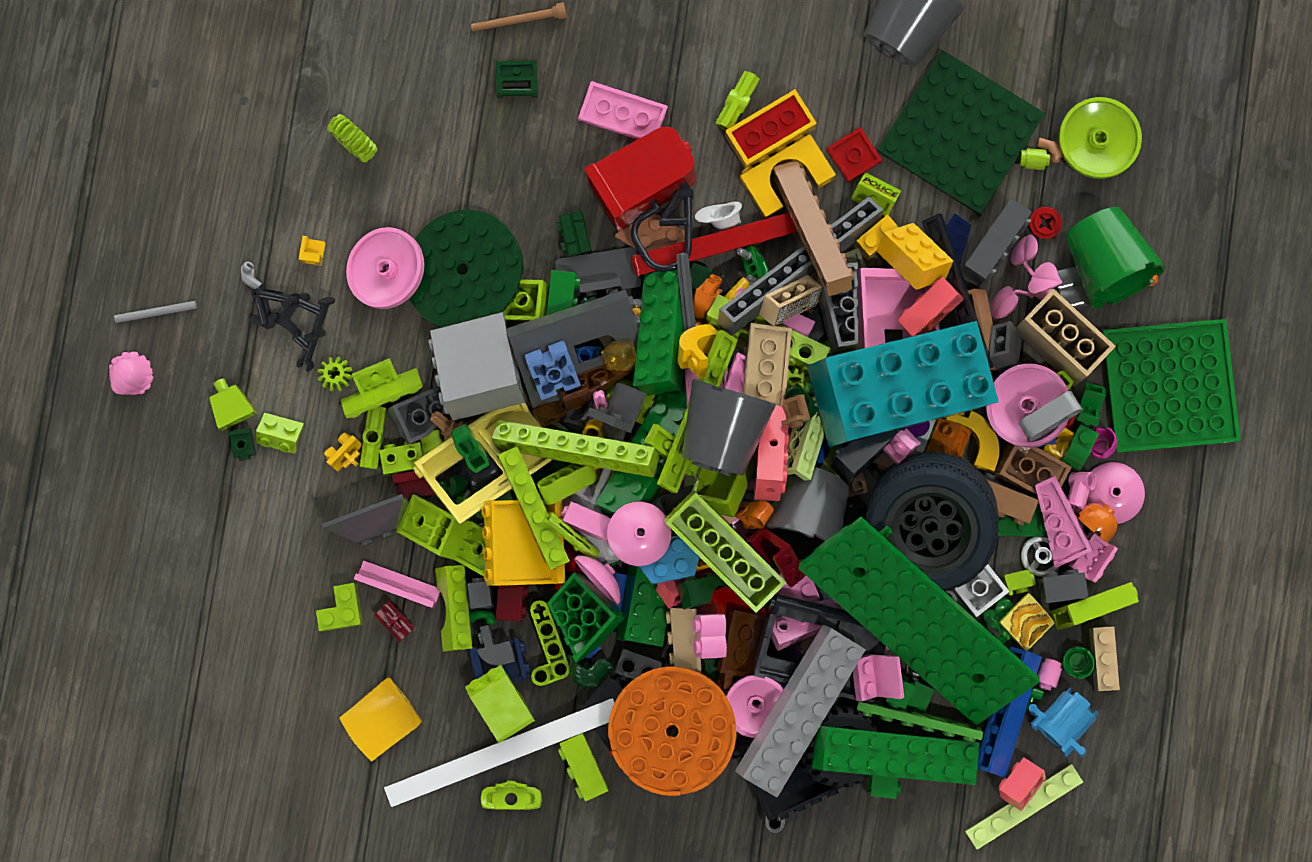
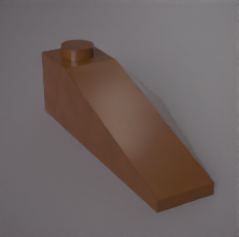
(591, 380)

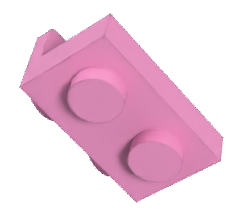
(1095, 561)

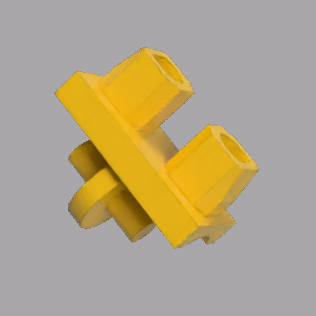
(345, 454)

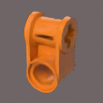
(754, 514)

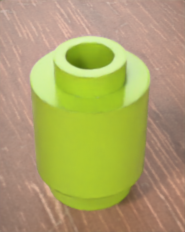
(1034, 159)

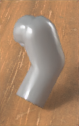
(247, 275)

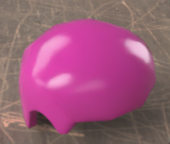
(1105, 443)

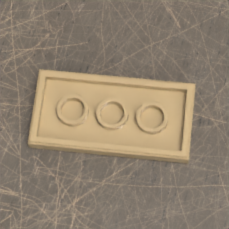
(767, 362)

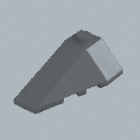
(413, 415)

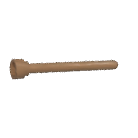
(557, 12)

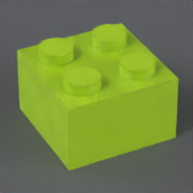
(529, 303)

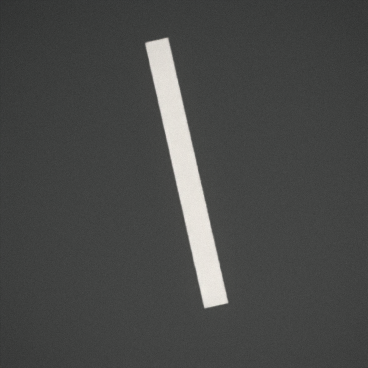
(499, 753)

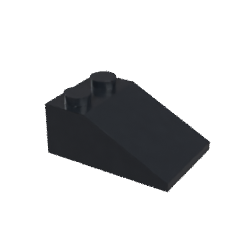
(859, 454)

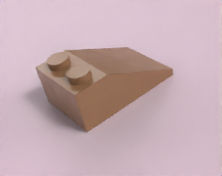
(1029, 466)

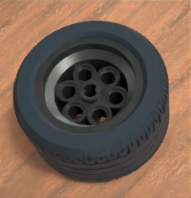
(942, 481)

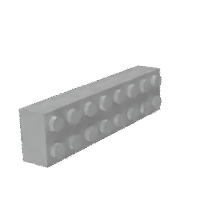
(800, 710)

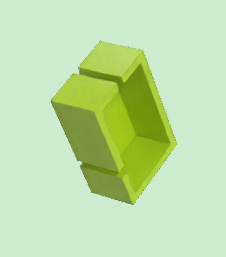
(724, 491)

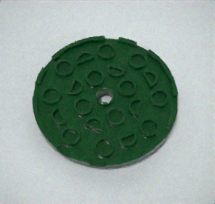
(492, 263)

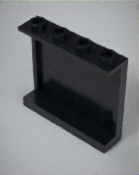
(795, 794)

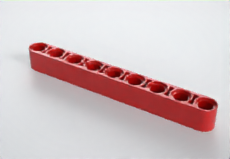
(719, 242)

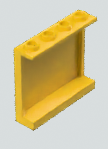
(512, 549)

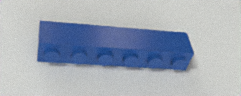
(1005, 725)

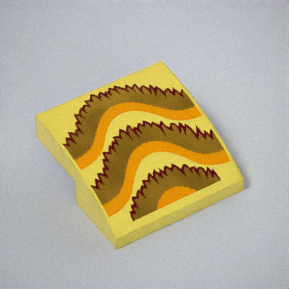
(1026, 622)

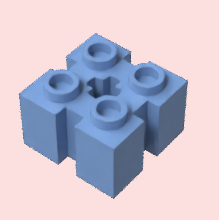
(562, 373)

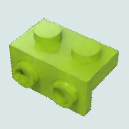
(279, 433)

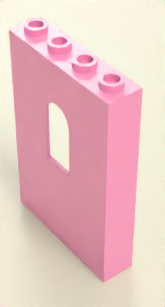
(881, 300)

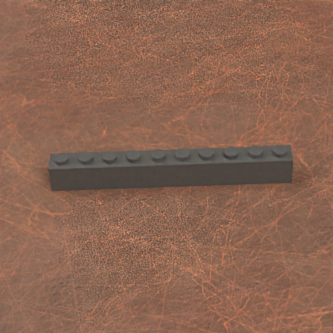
(748, 303)

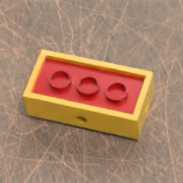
(770, 129)

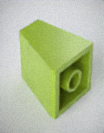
(499, 703)

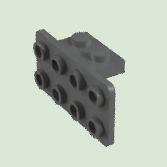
(602, 271)

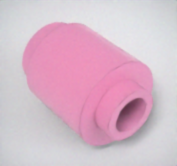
(1049, 674)

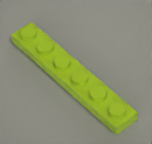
(533, 508)

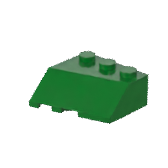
(583, 615)

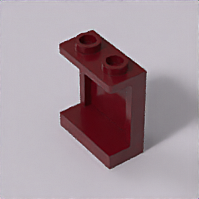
(778, 553)

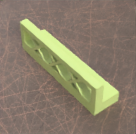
(807, 451)

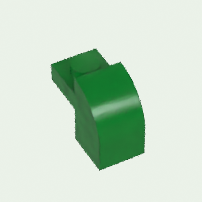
(1091, 403)
(1079, 447)

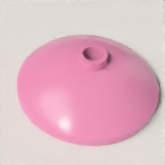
(1130, 488)
(624, 539)
(601, 576)
(742, 694)

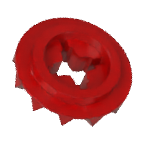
(1045, 213)

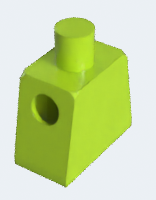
(230, 405)

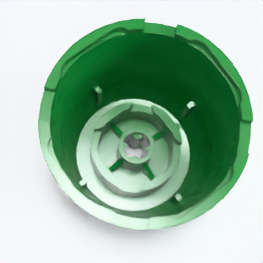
(1112, 257)

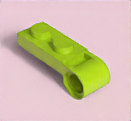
(663, 442)

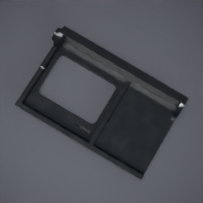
(818, 614)

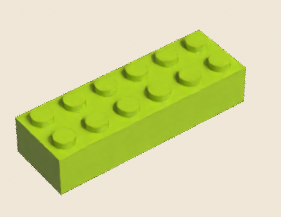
(724, 551)

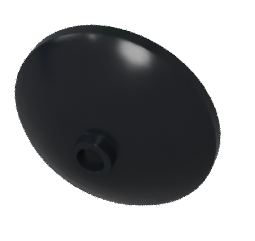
(478, 480)

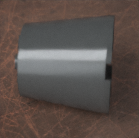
(910, 27)
(723, 428)
(809, 511)

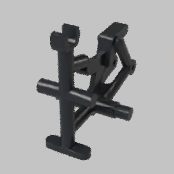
(290, 303)

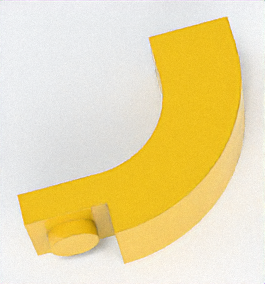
(693, 346)
(985, 437)

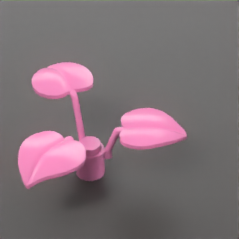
(1042, 280)

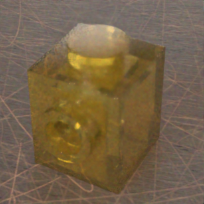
(619, 355)

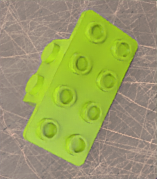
(378, 386)

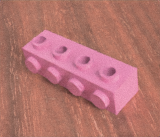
(791, 631)

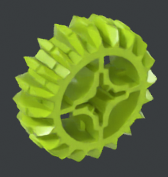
(352, 138)

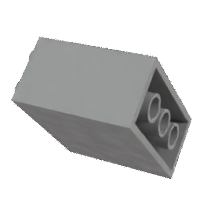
(476, 367)

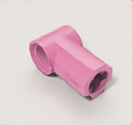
(1080, 485)

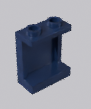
(516, 671)

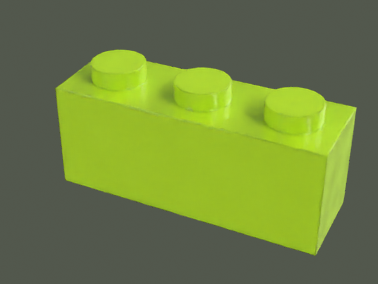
(583, 767)

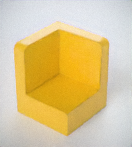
(311, 251)

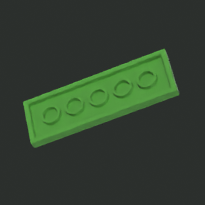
(926, 721)

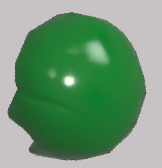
(1078, 662)

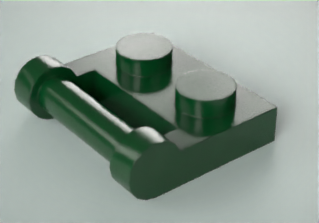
(516, 73)

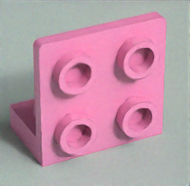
(878, 677)

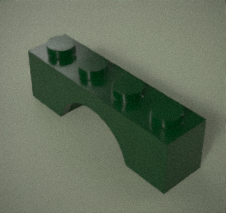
(699, 592)

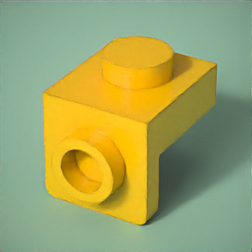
(1062, 441)

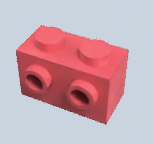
(1022, 783)

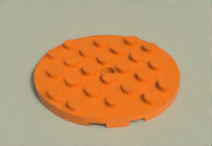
(704, 730)

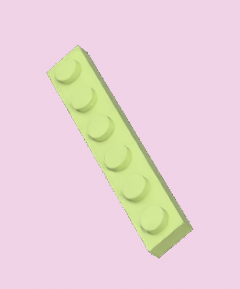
(1009, 816)

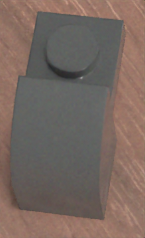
(494, 654)

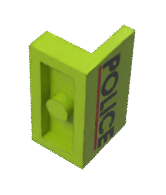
(878, 191)

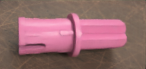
(599, 400)

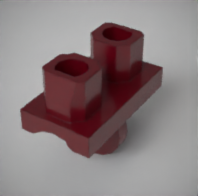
(394, 621)

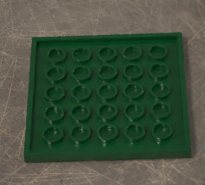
(961, 132)

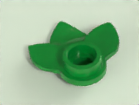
(992, 617)

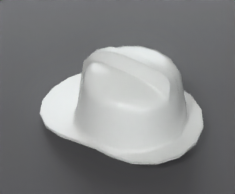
(721, 216)

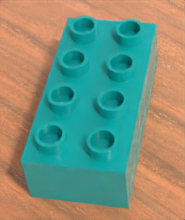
(902, 383)

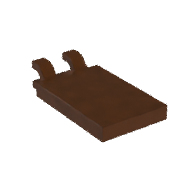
(742, 644)

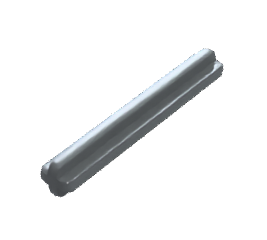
(685, 291)

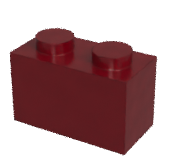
(510, 603)

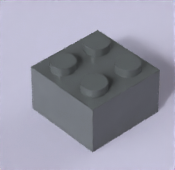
(1062, 588)

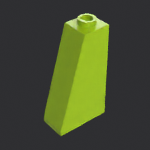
(1094, 606)

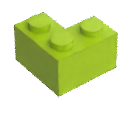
(347, 610)

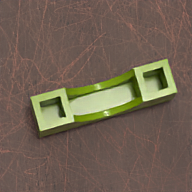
(452, 586)

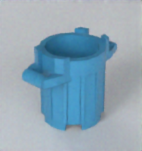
(1065, 721)

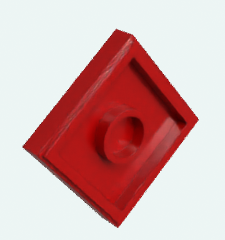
(854, 155)

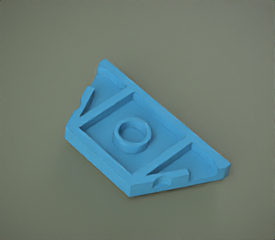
(674, 565)

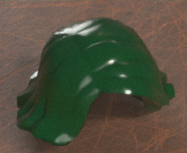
(586, 674)

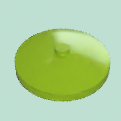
(1100, 138)

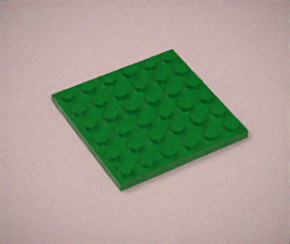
(1171, 386)

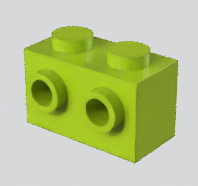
(401, 458)

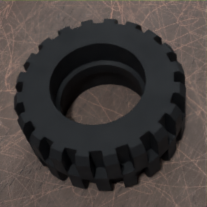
(837, 717)

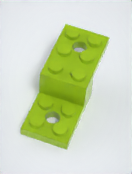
(443, 533)

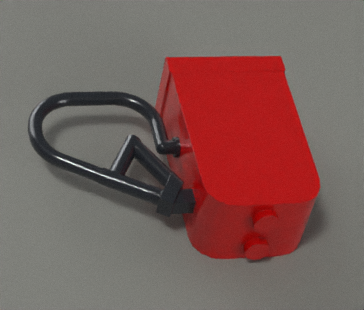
(641, 180)

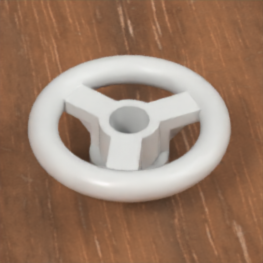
(1048, 556)

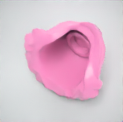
(130, 374)

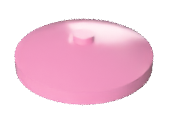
(385, 268)
(1020, 393)

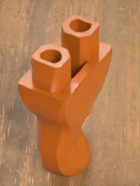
(705, 297)

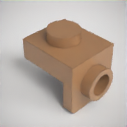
(795, 411)

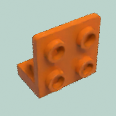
(949, 438)

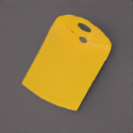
(380, 719)

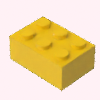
(914, 255)

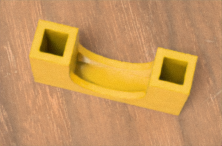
(808, 156)

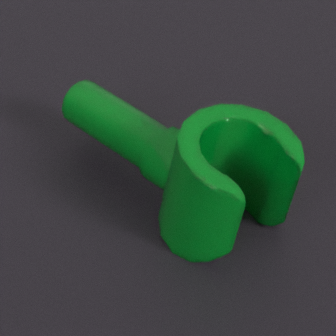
(1036, 693)

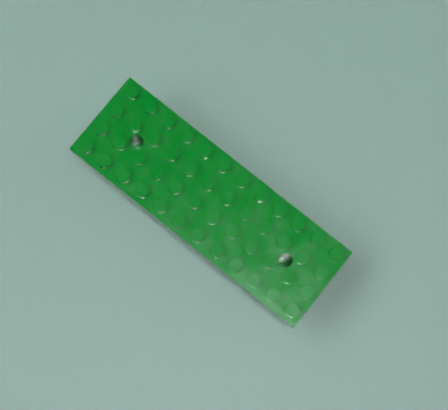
(918, 620)

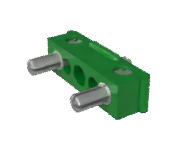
(753, 263)

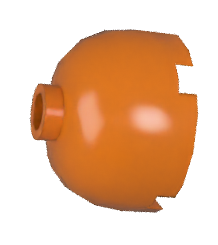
(1099, 520)

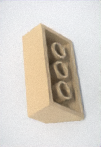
(682, 638)

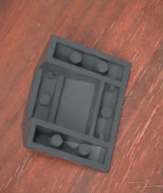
(371, 521)

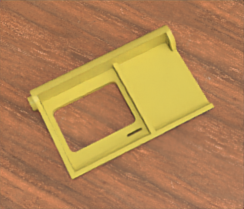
(446, 456)

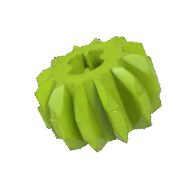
(331, 368)

